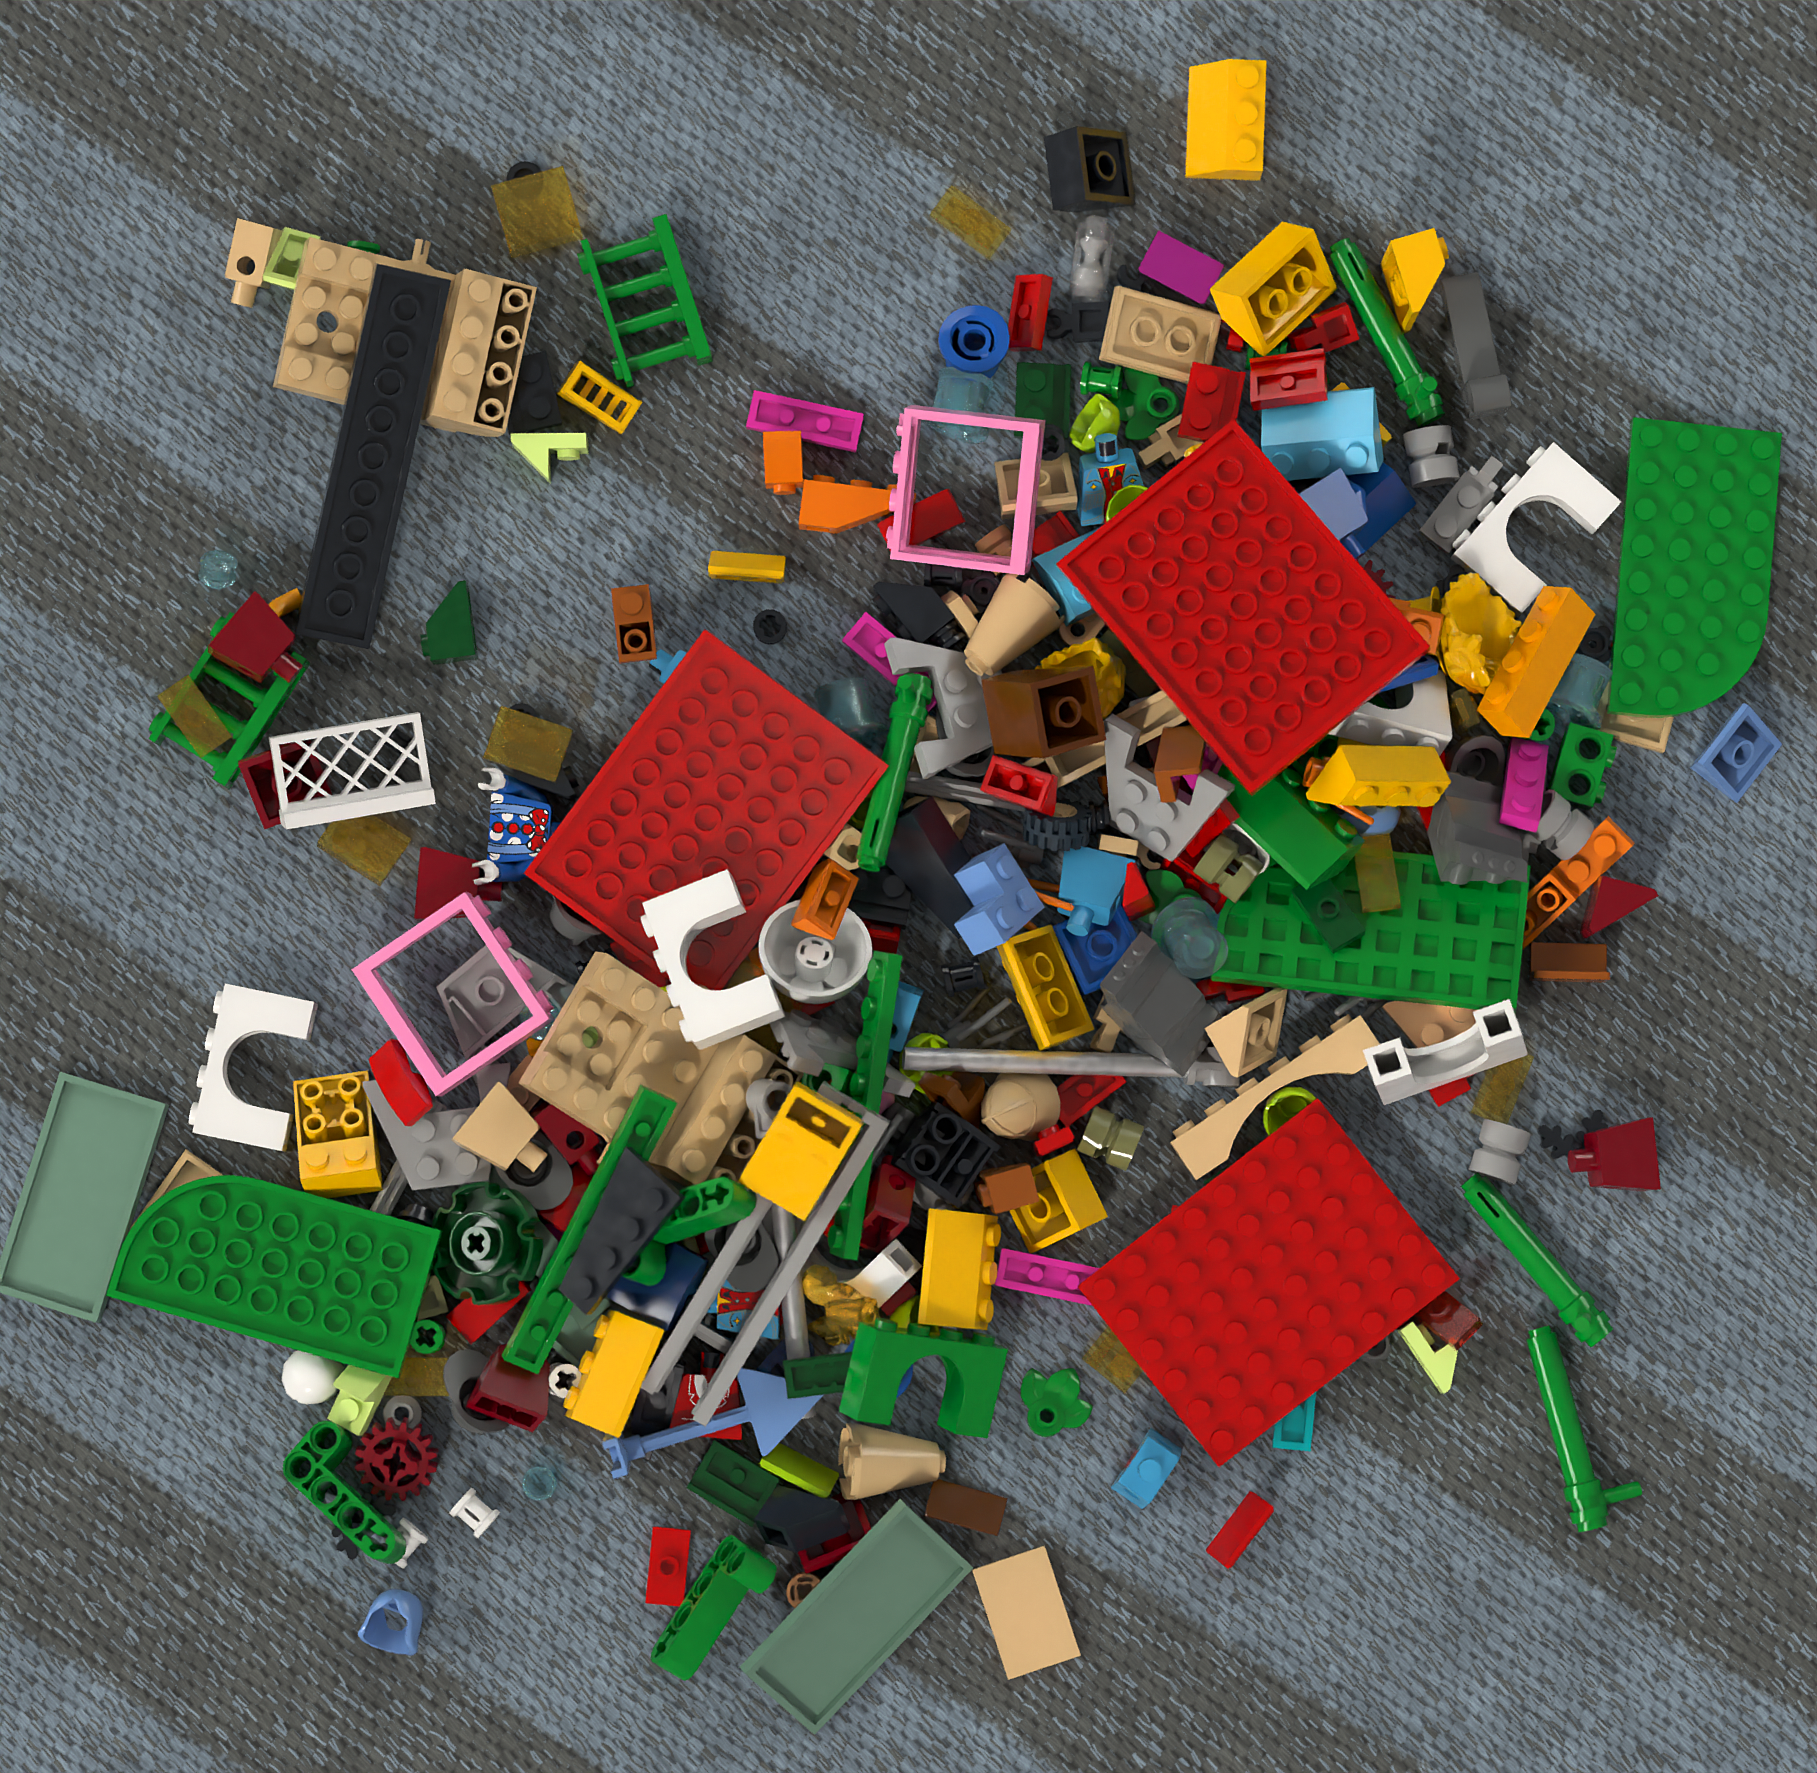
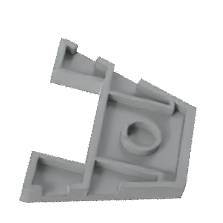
(958, 700)
(1136, 802)
(484, 999)
(824, 1041)
(427, 1147)

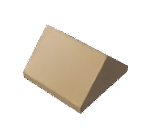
(1055, 486)
(1249, 1033)

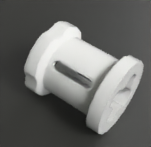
(574, 1380)
(474, 1512)
(413, 1538)

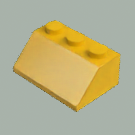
(1226, 120)
(1411, 271)
(1274, 286)
(1381, 777)
(1045, 987)
(959, 1269)
(612, 1372)

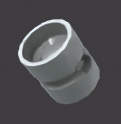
(1431, 456)
(1562, 829)
(1499, 1151)

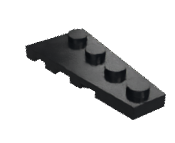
(623, 1225)

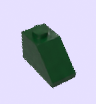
(451, 629)

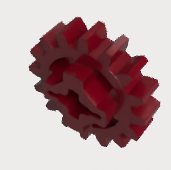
(411, 1460)

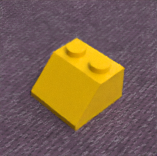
(1065, 1203)

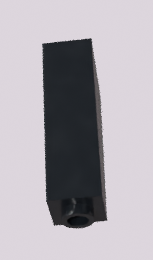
(926, 858)

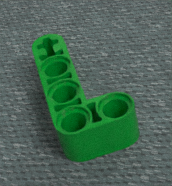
(703, 1209)
(348, 1499)
(710, 1604)

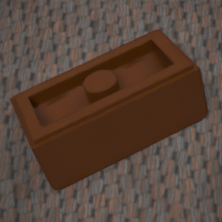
(965, 1507)

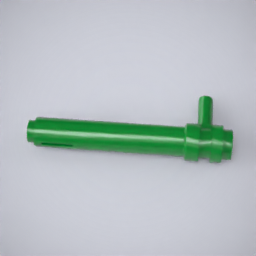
(1412, 383)
(906, 718)
(1573, 1303)
(1581, 1488)

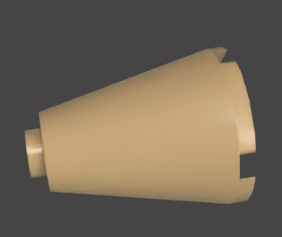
(1011, 625)
(885, 1461)

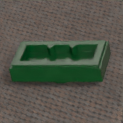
(1329, 914)
(816, 1374)

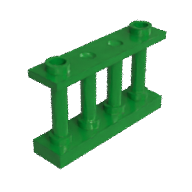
(669, 275)
(247, 734)

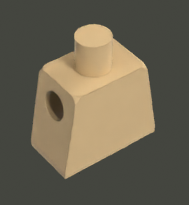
(249, 243)
(501, 1131)

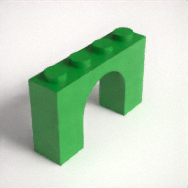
(887, 1351)

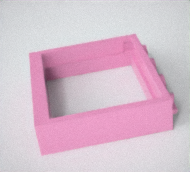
(902, 498)
(402, 1027)

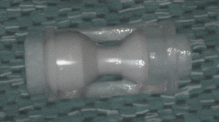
(1090, 279)

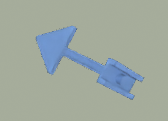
(765, 1408)

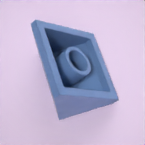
(1737, 753)

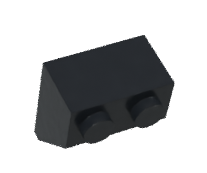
(1089, 169)

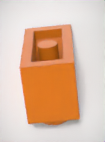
(783, 461)

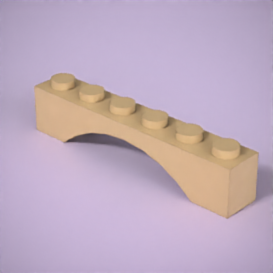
(1148, 716)
(1210, 1141)

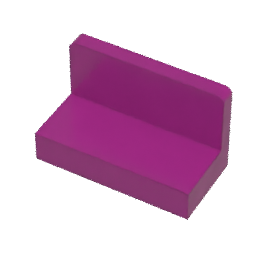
(1181, 267)

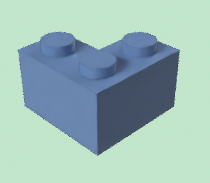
(1000, 899)

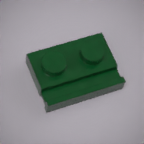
(1043, 394)
(733, 1482)

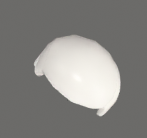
(310, 1377)

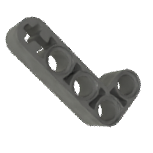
(1474, 347)

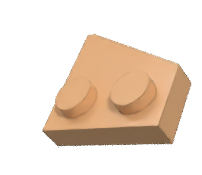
(1429, 1023)

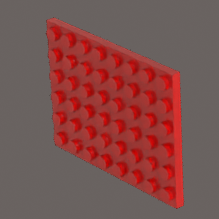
(1243, 607)
(704, 783)
(1268, 1282)

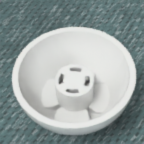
(832, 965)

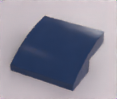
(666, 1299)

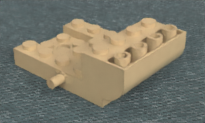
(475, 349)
(643, 1045)

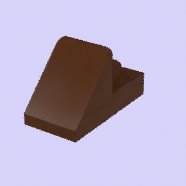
(959, 1093)

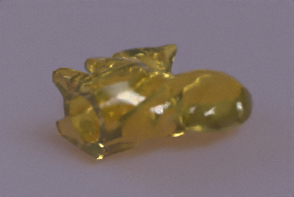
(842, 1305)

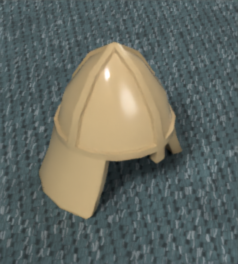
(1020, 1105)

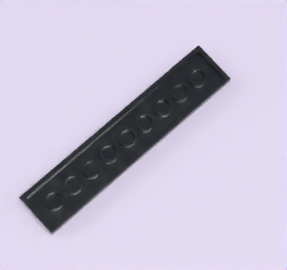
(372, 456)

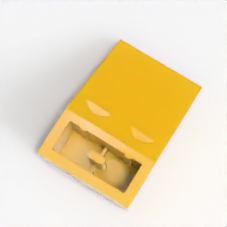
(336, 1136)
(801, 1150)

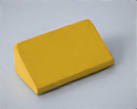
(747, 567)

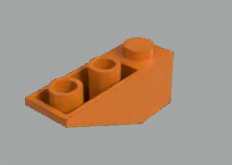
(840, 507)

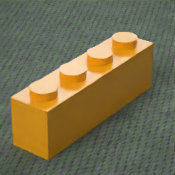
(1536, 661)

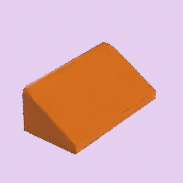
(825, 900)

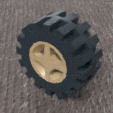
(1065, 830)

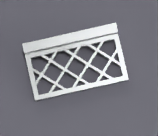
(354, 803)

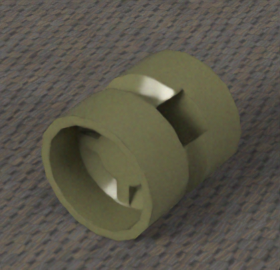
(1219, 858)
(1110, 1138)

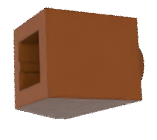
(634, 623)
(1006, 1187)

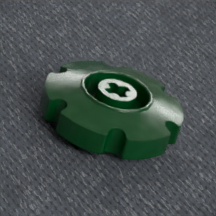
(487, 1243)

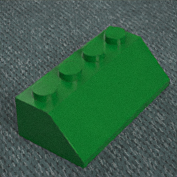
(1295, 831)

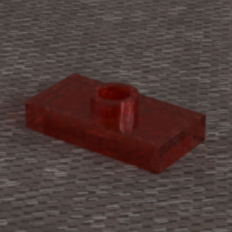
(1449, 1320)

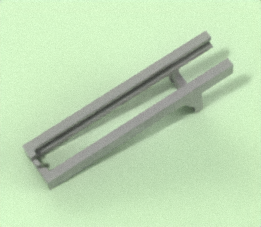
(738, 1349)

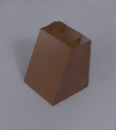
(1043, 711)

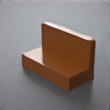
(1178, 754)
(1568, 962)

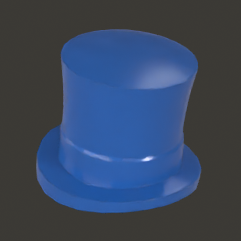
(974, 340)

